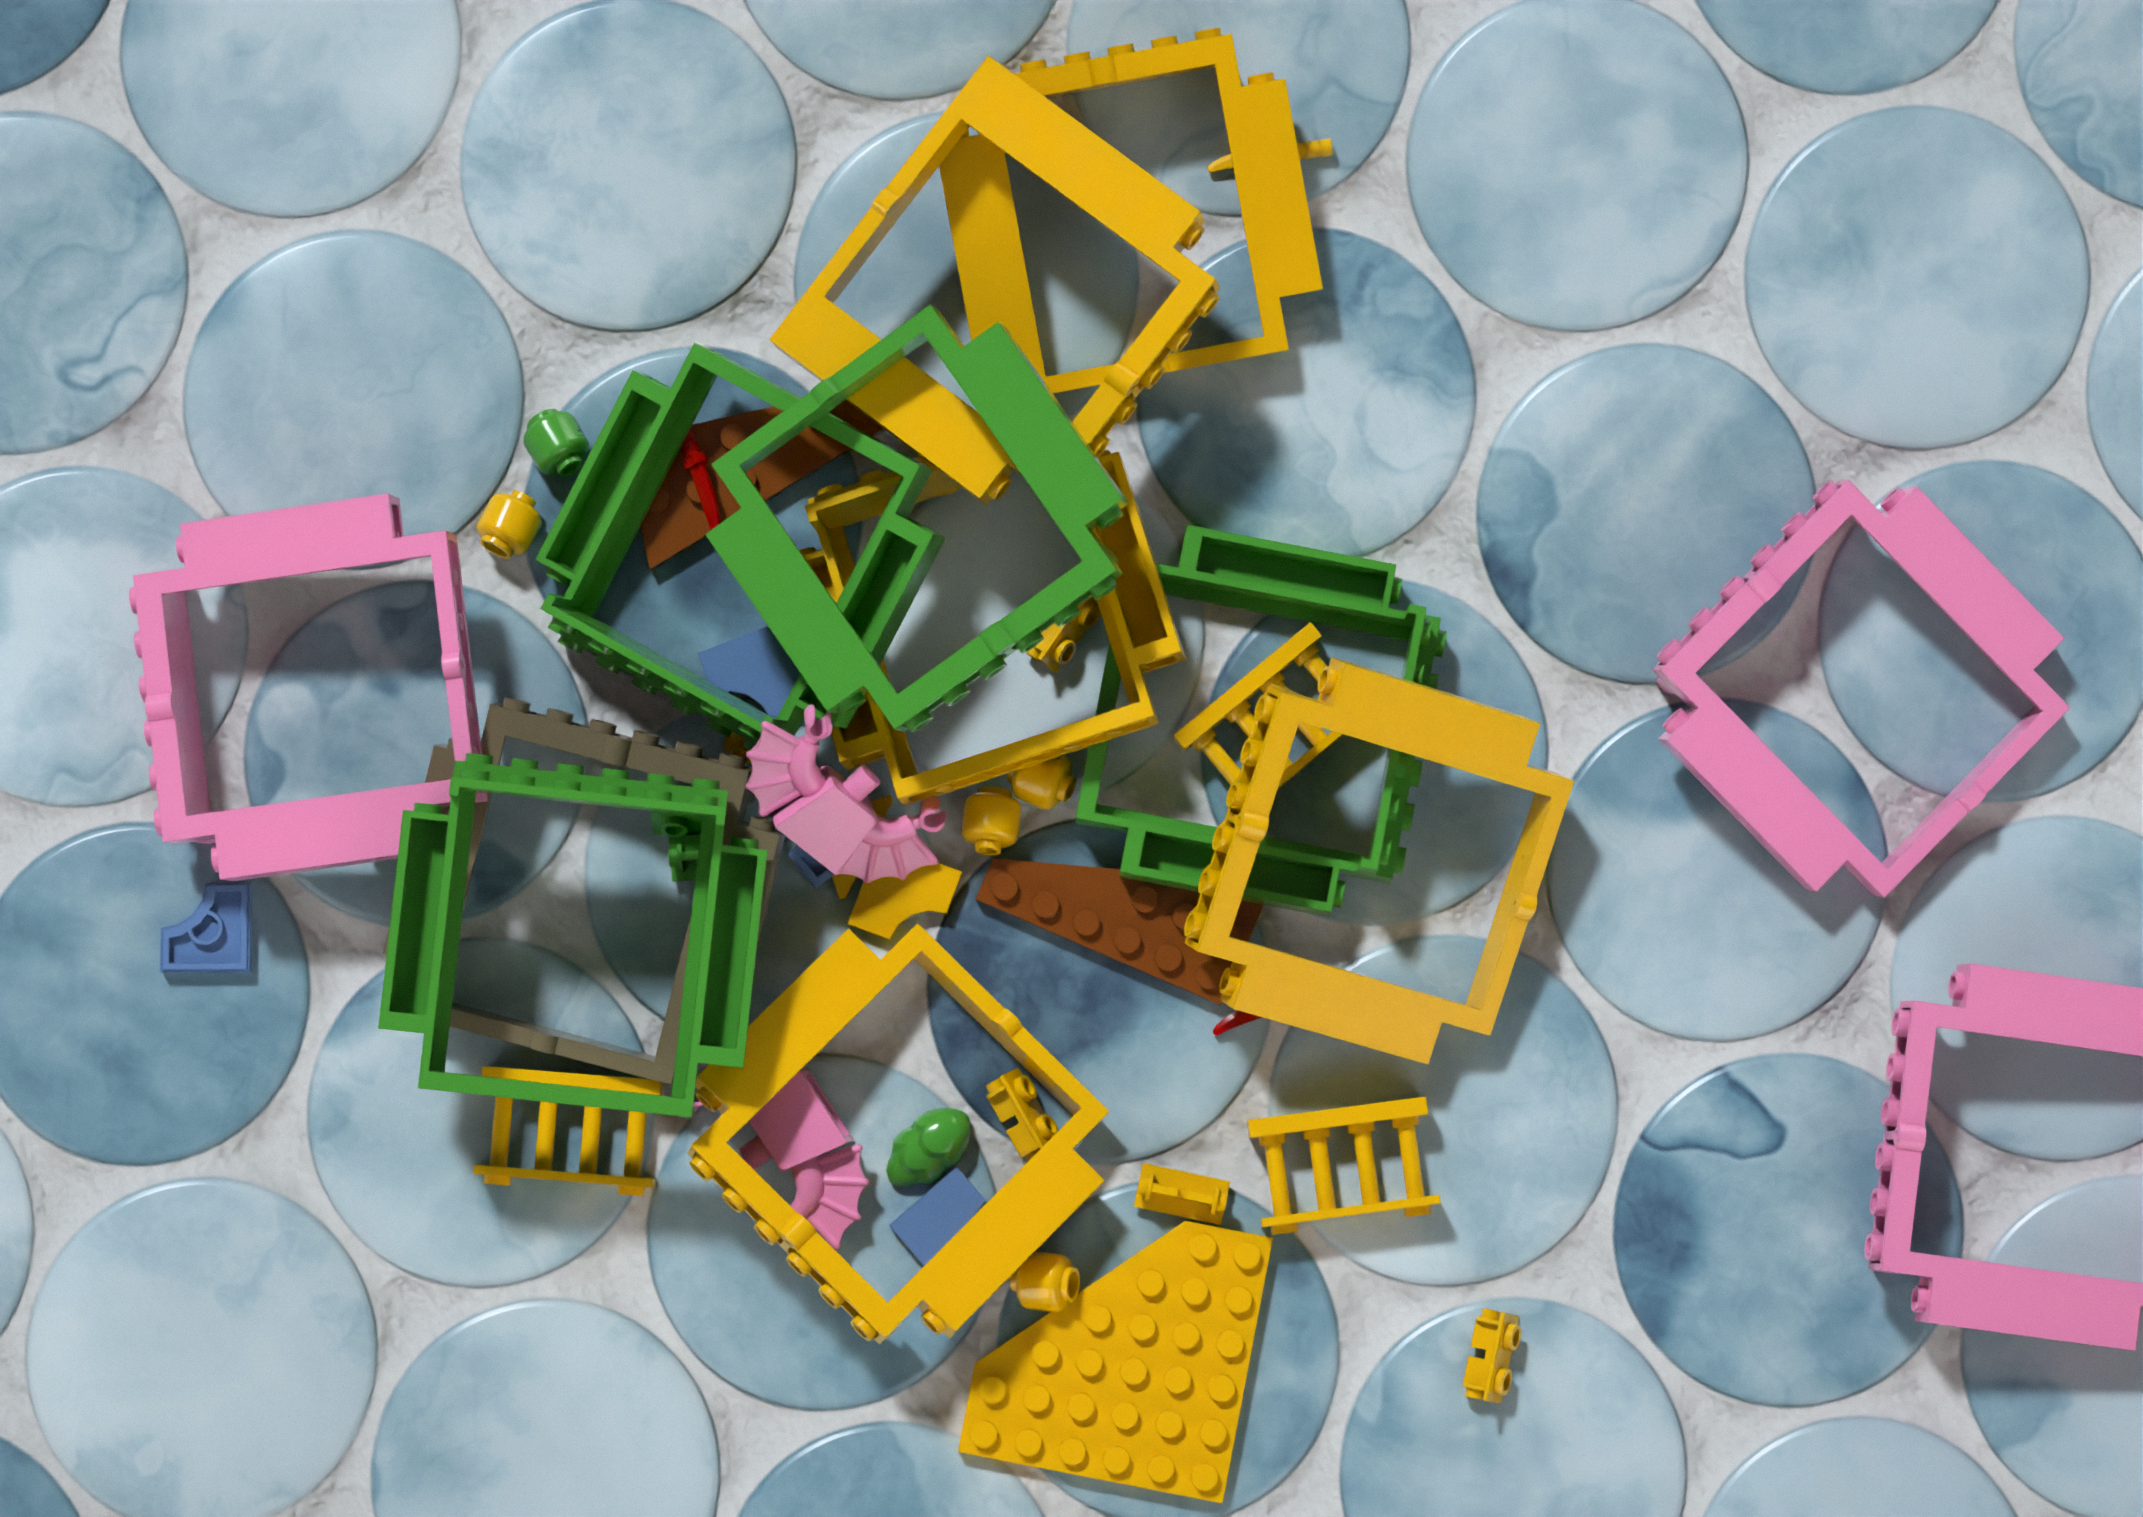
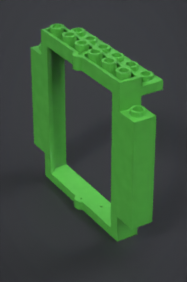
(1037, 440)
(617, 493)
(1302, 587)
(430, 911)

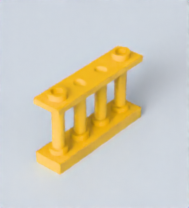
(1235, 708)
(1360, 1123)
(628, 1184)

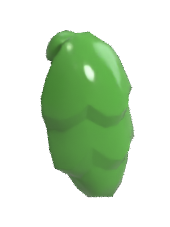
(929, 1147)

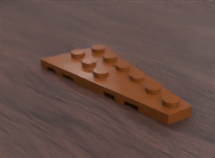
(676, 514)
(1115, 917)

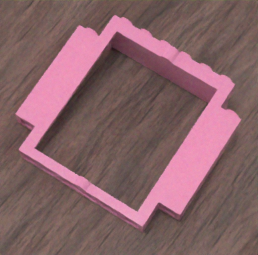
(266, 547)
(1755, 781)
(1980, 1292)

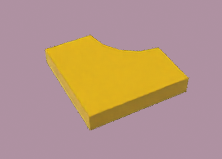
(891, 901)

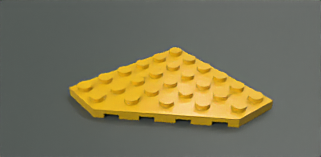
(1135, 1373)

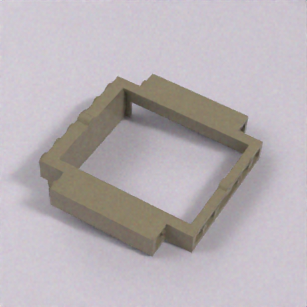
(634, 752)

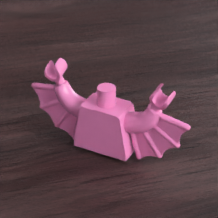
(833, 814)
(796, 1132)

